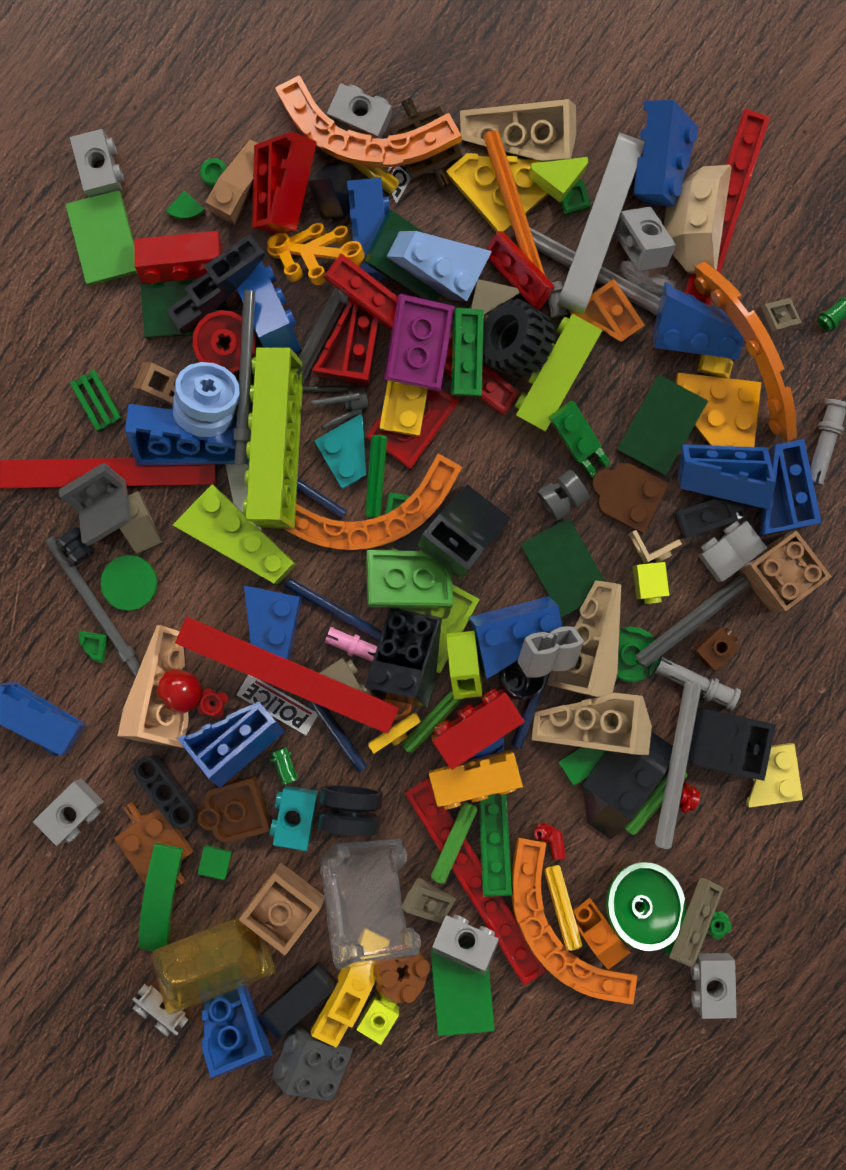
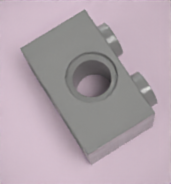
(352, 98)
(89, 149)
(644, 238)
(54, 821)
(476, 958)
(722, 1000)

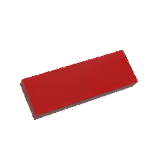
(519, 270)

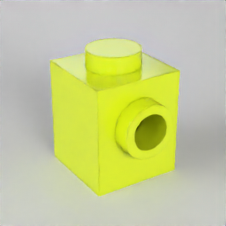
(378, 1018)

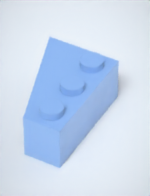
(440, 262)

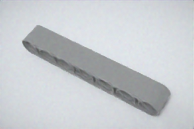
(601, 224)

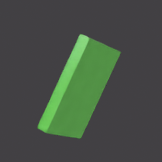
(102, 237)
(407, 580)

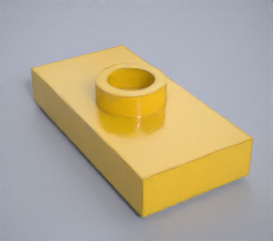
(396, 733)

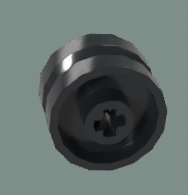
(350, 810)

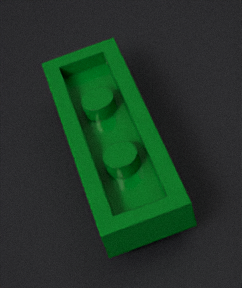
(467, 352)

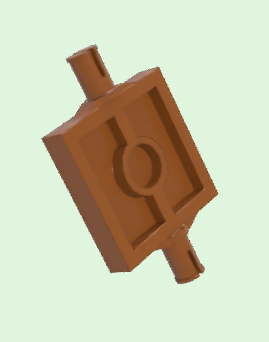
(142, 834)

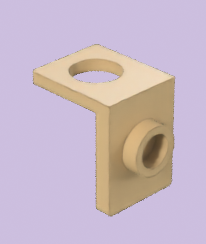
(659, 555)

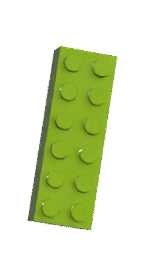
(274, 438)

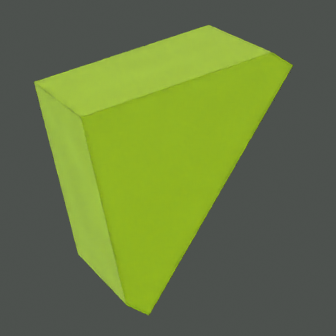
(558, 176)

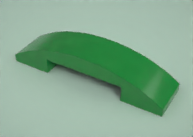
(159, 897)

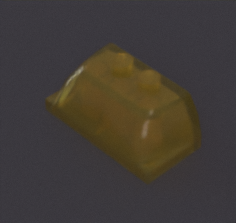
(210, 964)

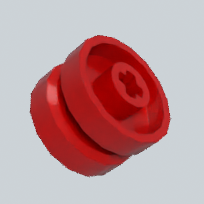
(210, 332)

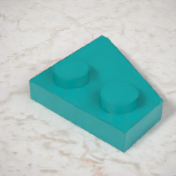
(345, 451)

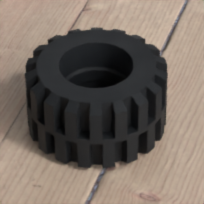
(517, 338)

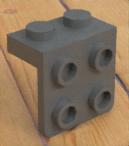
(101, 502)
(310, 1066)

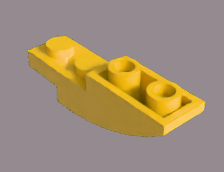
(344, 1004)

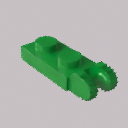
(578, 437)

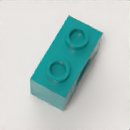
(294, 835)

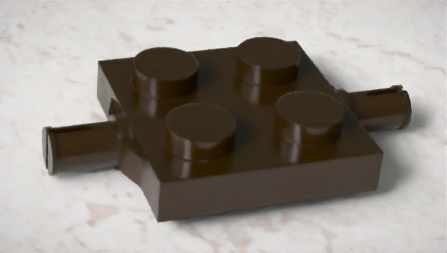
(433, 165)

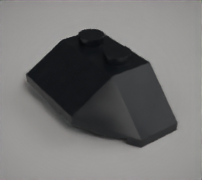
(622, 785)

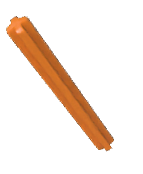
(511, 197)

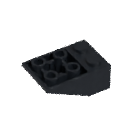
(463, 531)
(406, 658)
(731, 743)

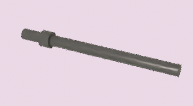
(242, 433)
(125, 652)

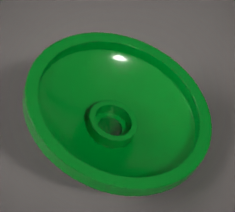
(660, 905)

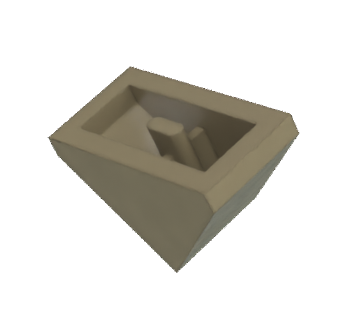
(491, 294)
(778, 316)

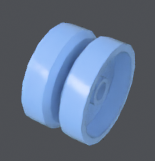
(205, 399)

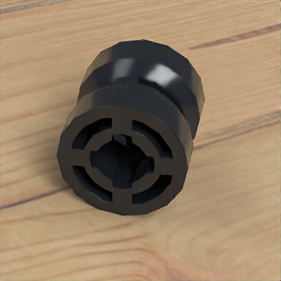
(76, 550)

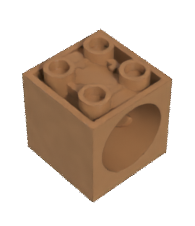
(785, 572)
(282, 908)

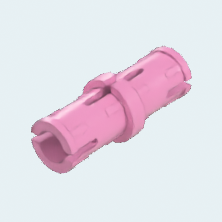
(351, 644)

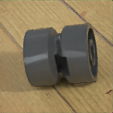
(572, 490)

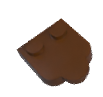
(629, 495)
(234, 811)

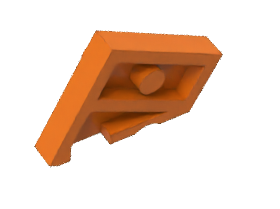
(612, 312)

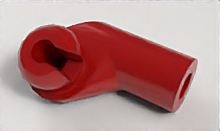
(552, 837)

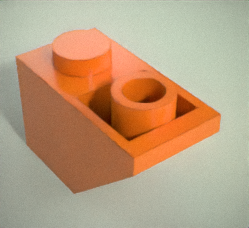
(599, 934)

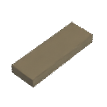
(696, 922)

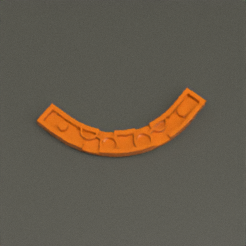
(362, 148)
(758, 344)
(385, 528)
(543, 941)

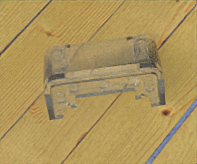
(366, 903)

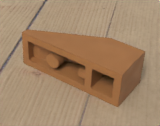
(234, 187)
(156, 382)

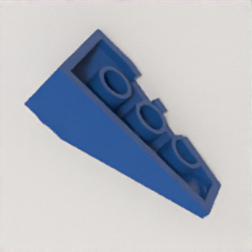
(233, 1033)

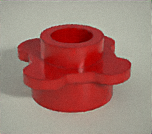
(219, 699)
(689, 798)

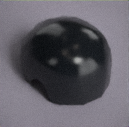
(518, 685)

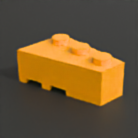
(476, 779)

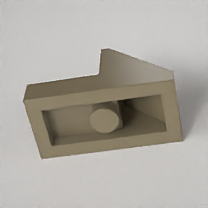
(140, 530)
(428, 901)

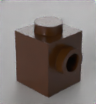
(716, 648)

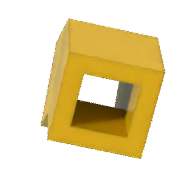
(715, 366)

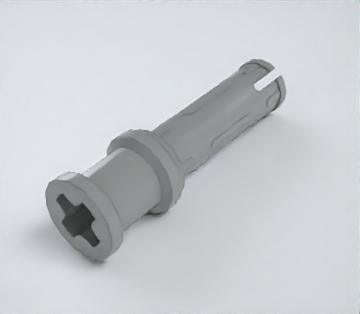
(830, 429)
(710, 688)

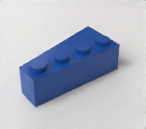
(161, 441)

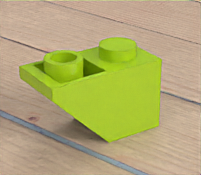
(464, 665)

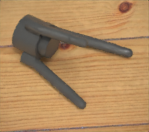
(353, 398)

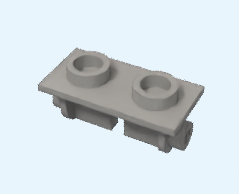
(149, 1005)

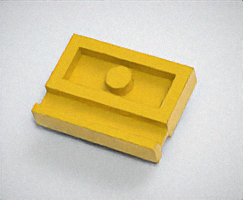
(403, 409)

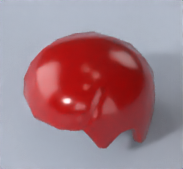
(179, 690)

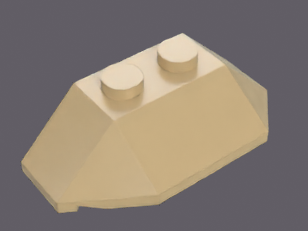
(699, 217)

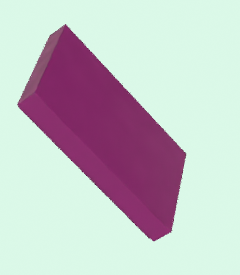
(419, 342)

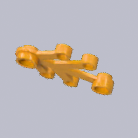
(282, 246)

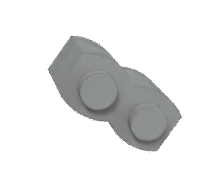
(732, 550)
(550, 651)

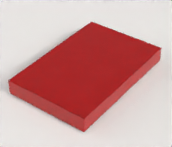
(409, 448)

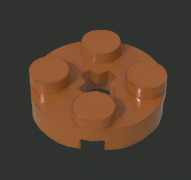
(406, 988)

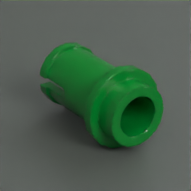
(830, 318)
(284, 765)

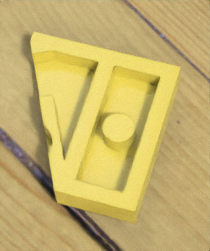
(781, 779)

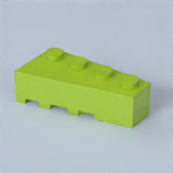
(558, 372)
(225, 528)

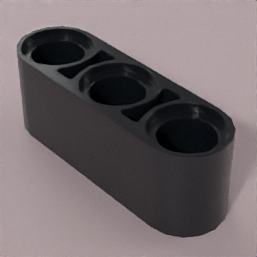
(152, 786)
(298, 1000)

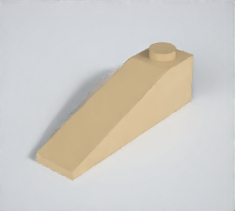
(530, 130)
(598, 659)

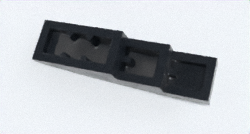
(222, 279)

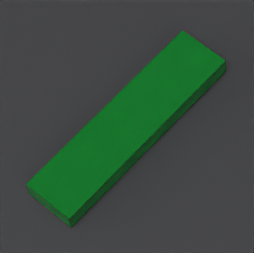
(495, 846)

